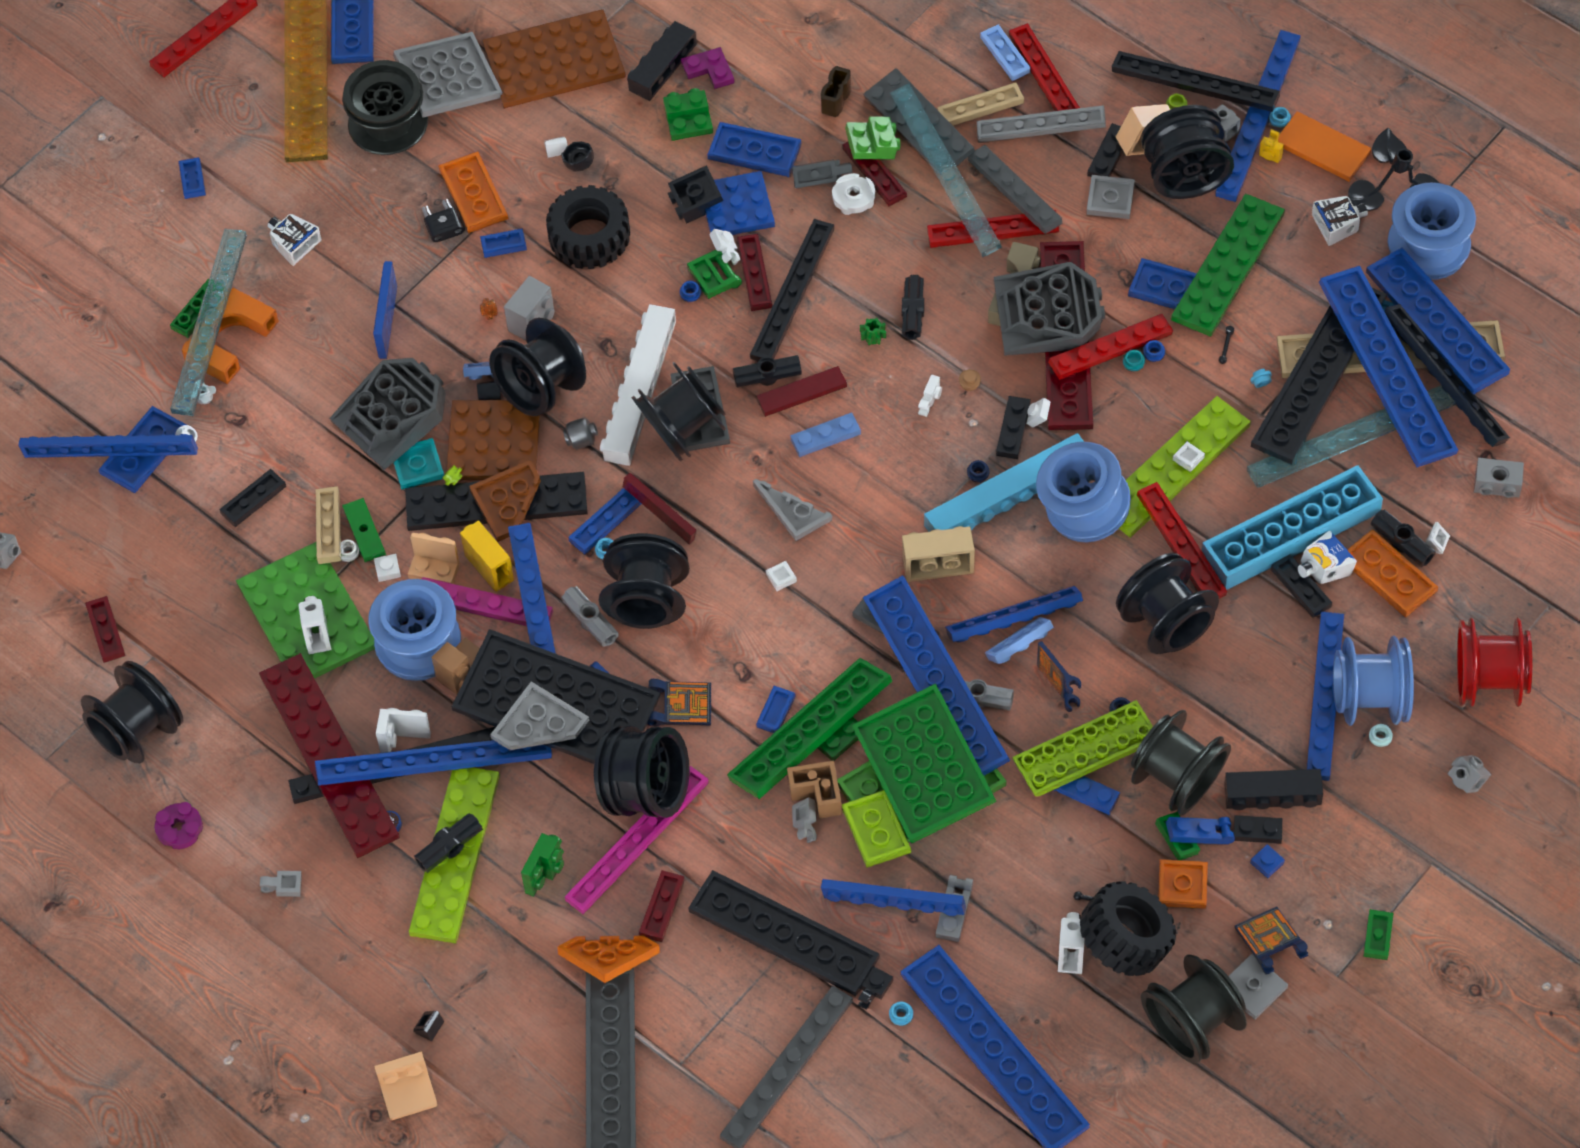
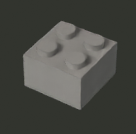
(528, 302)

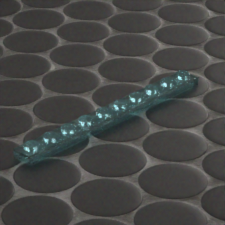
(946, 170)
(208, 322)
(1336, 442)

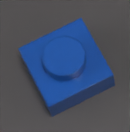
(1267, 861)

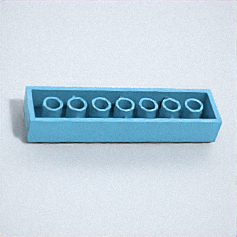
(1292, 526)

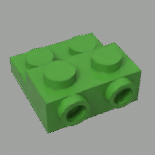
(873, 139)

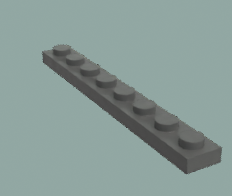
(786, 1068)

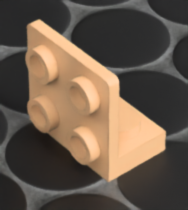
(433, 558)
(406, 1086)

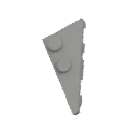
(794, 514)

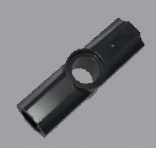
(913, 307)
(777, 369)
(1394, 529)
(448, 842)

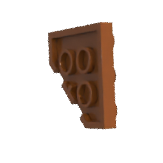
(506, 497)

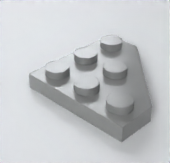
(538, 720)

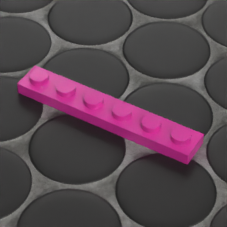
(486, 603)

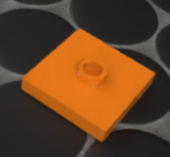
(1183, 883)

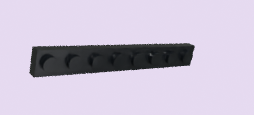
(1196, 81)
(792, 290)
(1450, 382)

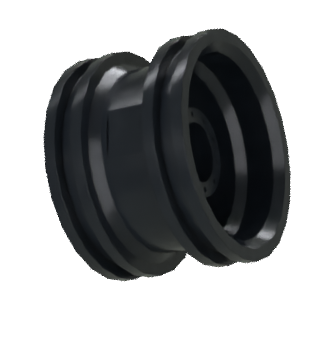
(1187, 152)

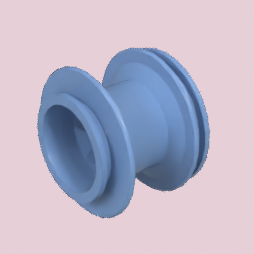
(1433, 247)
(1088, 509)
(409, 647)
(1374, 680)

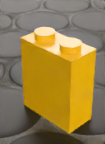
(487, 556)

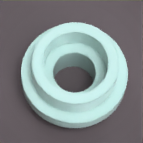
(1380, 729)

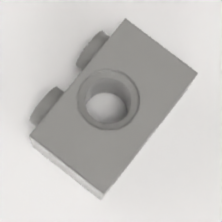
(1508, 471)

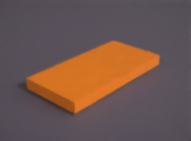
(1323, 146)
(473, 192)
(1391, 573)

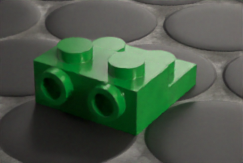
(687, 114)
(542, 863)

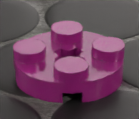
(180, 813)

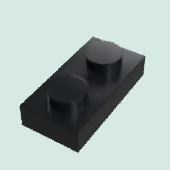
(1258, 829)

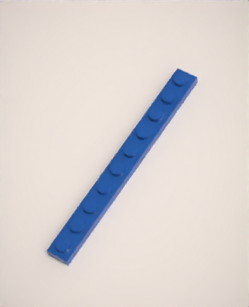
(1257, 119)
(423, 761)

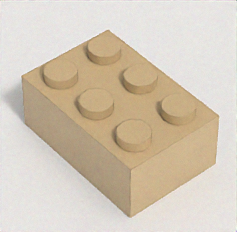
(938, 553)

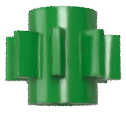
(873, 331)

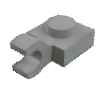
(803, 816)
(286, 883)

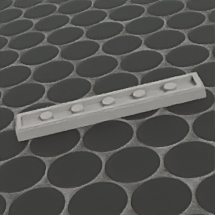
(1041, 124)

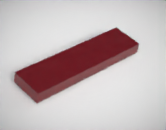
(883, 180)
(754, 272)
(801, 391)
(659, 508)

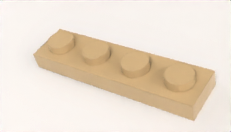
(982, 104)
(328, 525)

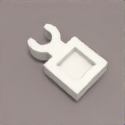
(725, 242)
(932, 391)

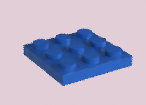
(743, 205)

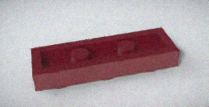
(105, 629)
(661, 906)

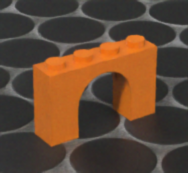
(239, 311)

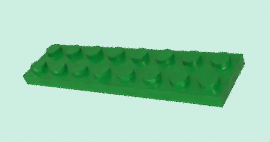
(1227, 265)
(809, 728)

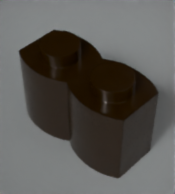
(835, 91)

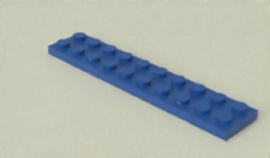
(1388, 366)
(929, 663)
(994, 1049)

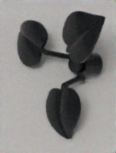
(1386, 149)

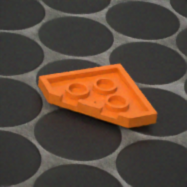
(609, 955)

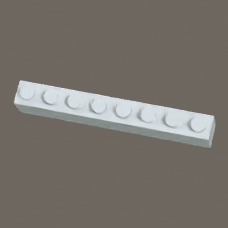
(642, 374)

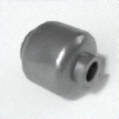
(580, 433)

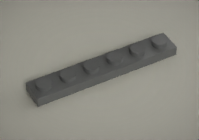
(1015, 189)

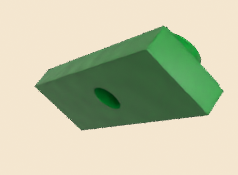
(187, 318)
(360, 521)

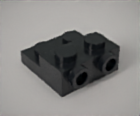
(694, 194)

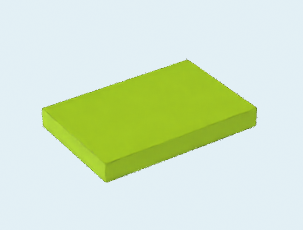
(876, 829)

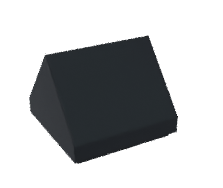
(488, 391)
(429, 1024)

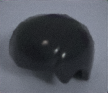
(578, 156)

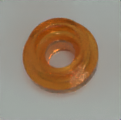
(488, 308)

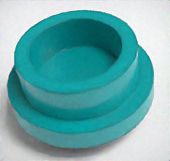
(1133, 360)

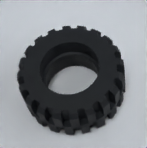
(584, 205)
(1116, 945)

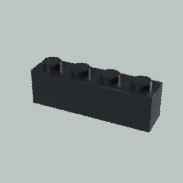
(661, 60)
(1273, 789)

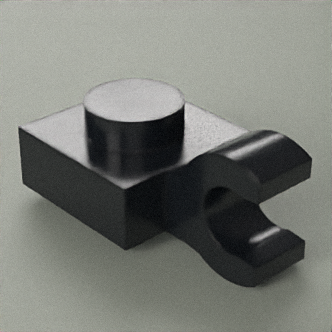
(873, 986)

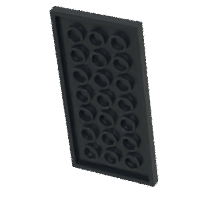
(508, 666)

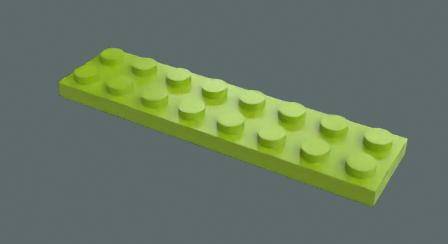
(1208, 431)
(448, 885)

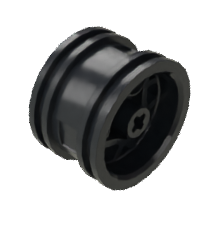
(641, 771)

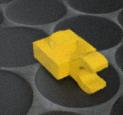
(1271, 148)

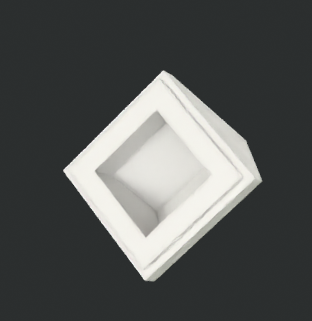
(555, 146)
(1437, 538)

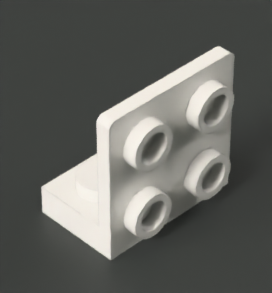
(396, 723)

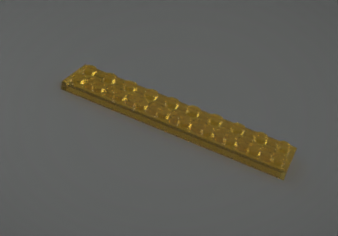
(306, 81)

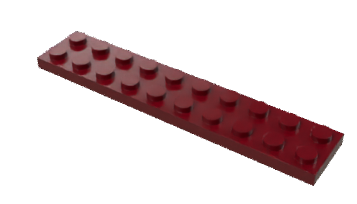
(1072, 395)
(322, 738)

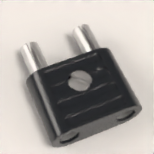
(444, 223)

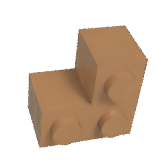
(453, 663)
(816, 782)

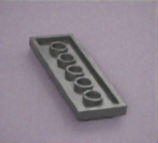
(881, 100)

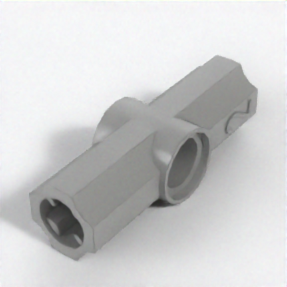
(583, 607)
(991, 695)

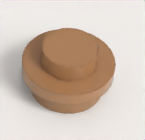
(969, 379)

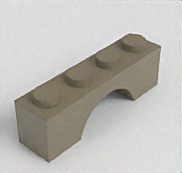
(1020, 258)

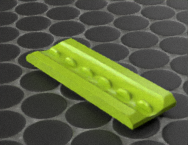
(1083, 749)

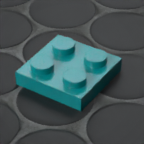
(419, 465)

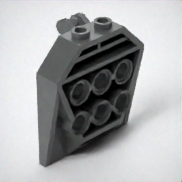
(1079, 312)
(392, 409)

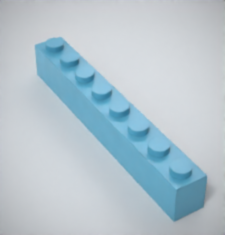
(993, 495)

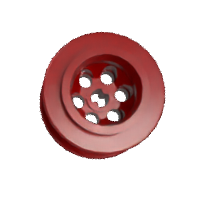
(1493, 662)

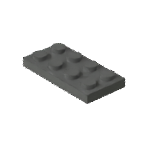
(711, 433)

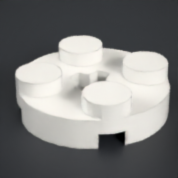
(853, 204)

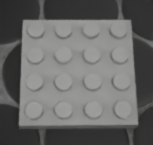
(450, 73)

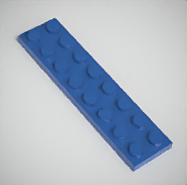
(1439, 320)

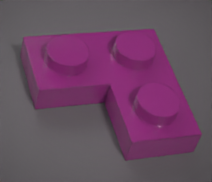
(711, 63)

